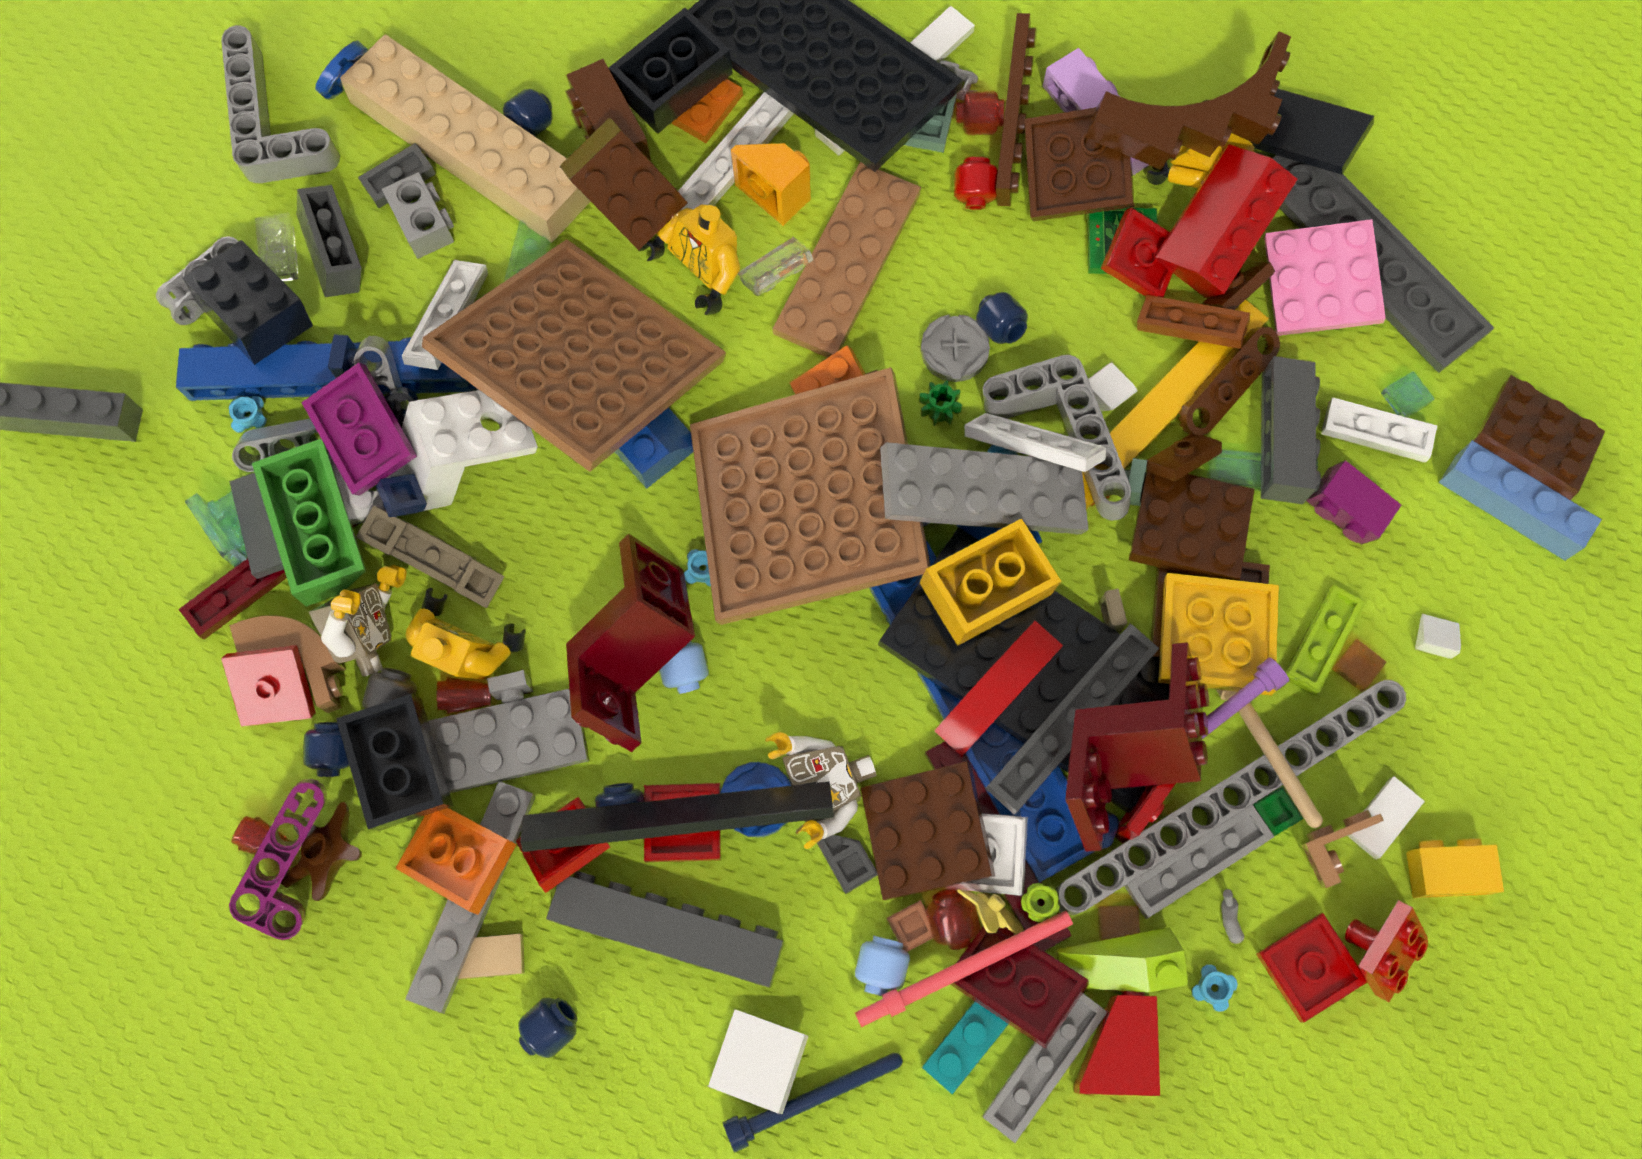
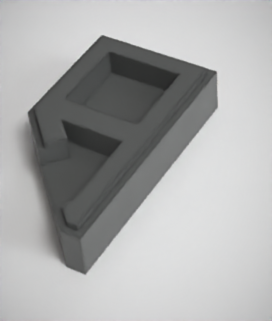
(847, 861)

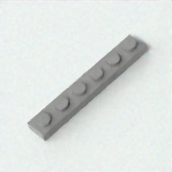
(457, 926)

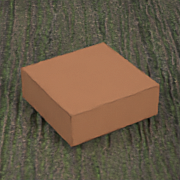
(911, 926)

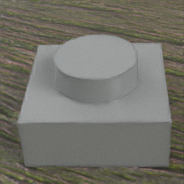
(510, 686)

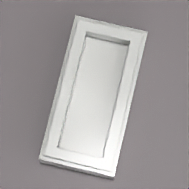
(1397, 807)

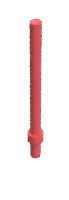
(895, 1001)

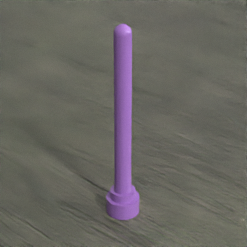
(1268, 677)

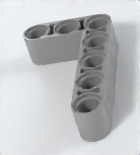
(250, 120)
(1077, 421)
(302, 431)

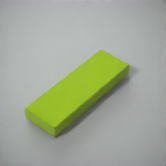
(1324, 639)

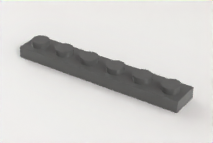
(1054, 736)

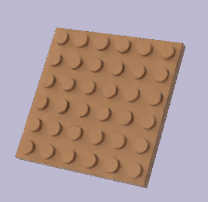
(575, 353)
(800, 498)

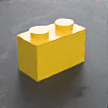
(1454, 870)

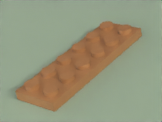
(847, 261)

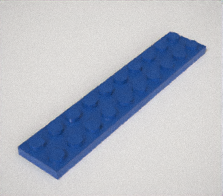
(1051, 831)

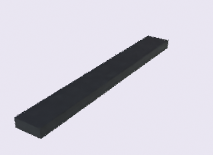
(676, 816)

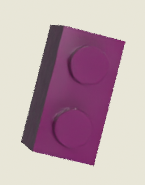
(1353, 503)

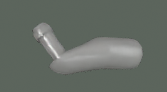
(1229, 916)

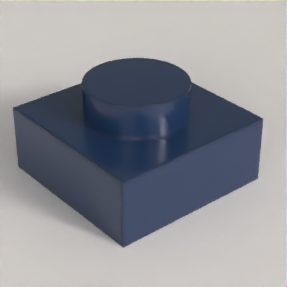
(341, 355)
(401, 495)

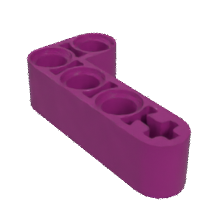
(284, 853)

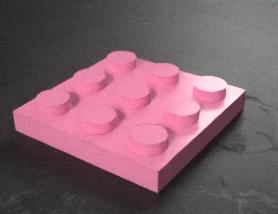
(1325, 278)

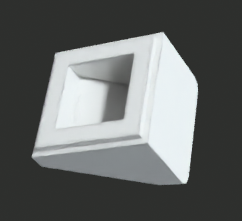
(1111, 387)
(1438, 637)

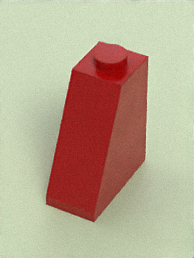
(1124, 1049)

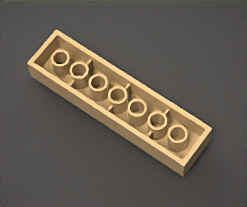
(464, 136)

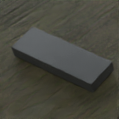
(255, 527)

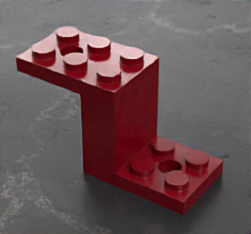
(628, 644)
(1137, 746)

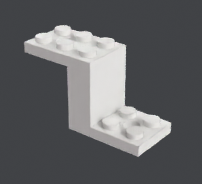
(446, 440)

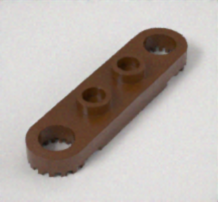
(1229, 381)

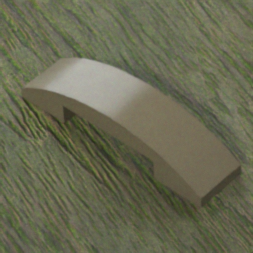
(430, 556)

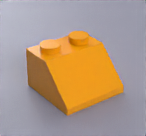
(773, 178)

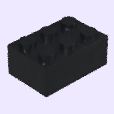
(672, 70)
(248, 301)
(394, 762)

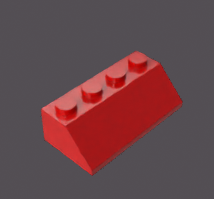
(1225, 219)

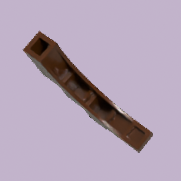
(1158, 131)

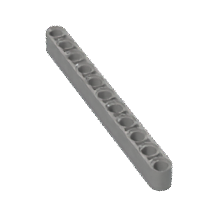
(1248, 790)

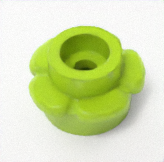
(1039, 891)

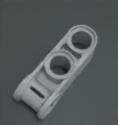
(179, 289)

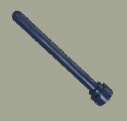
(743, 1130)

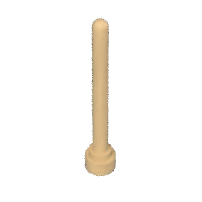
(1278, 762)

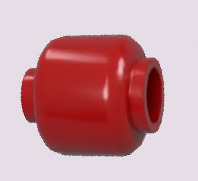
(975, 182)

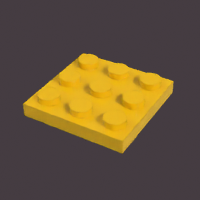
(1225, 624)

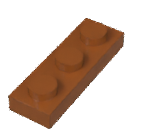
(1193, 321)

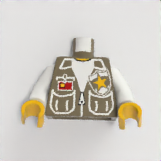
(356, 621)
(821, 761)

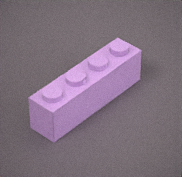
(1079, 85)

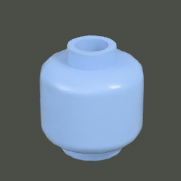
(685, 669)
(882, 965)

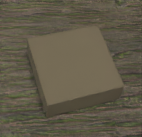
(1113, 610)

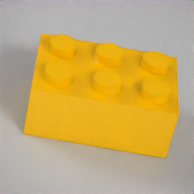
(989, 581)

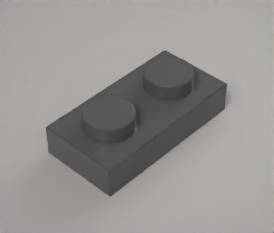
(395, 169)

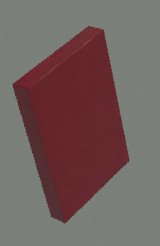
(1024, 988)

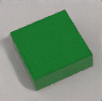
(1278, 811)

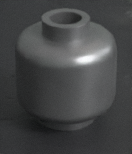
(387, 686)

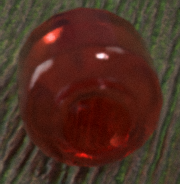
(980, 112)
(952, 919)

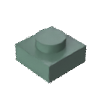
(1136, 479)

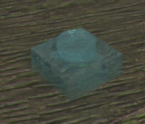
(1407, 395)

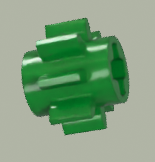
(940, 413)

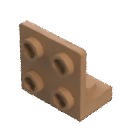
(1327, 864)

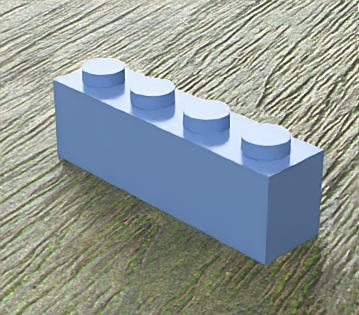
(1520, 501)

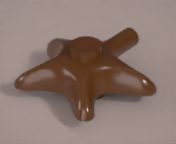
(324, 854)

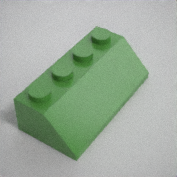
(309, 522)

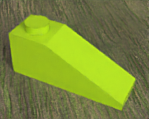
(1130, 962)

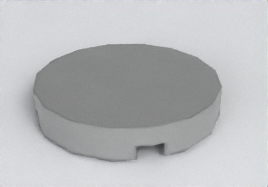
(955, 348)

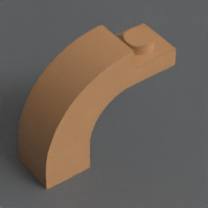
(280, 631)

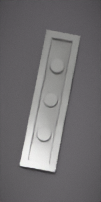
(1199, 861)
(1042, 1070)

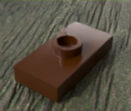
(1245, 283)
(1184, 456)

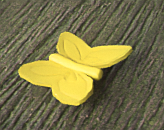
(992, 912)

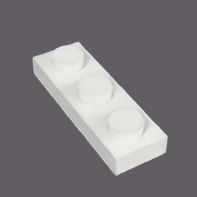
(1379, 430)

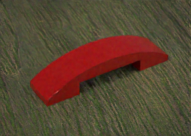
(998, 688)

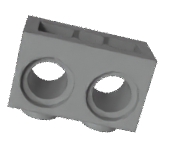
(420, 214)

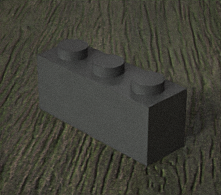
(328, 241)

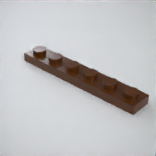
(1017, 96)

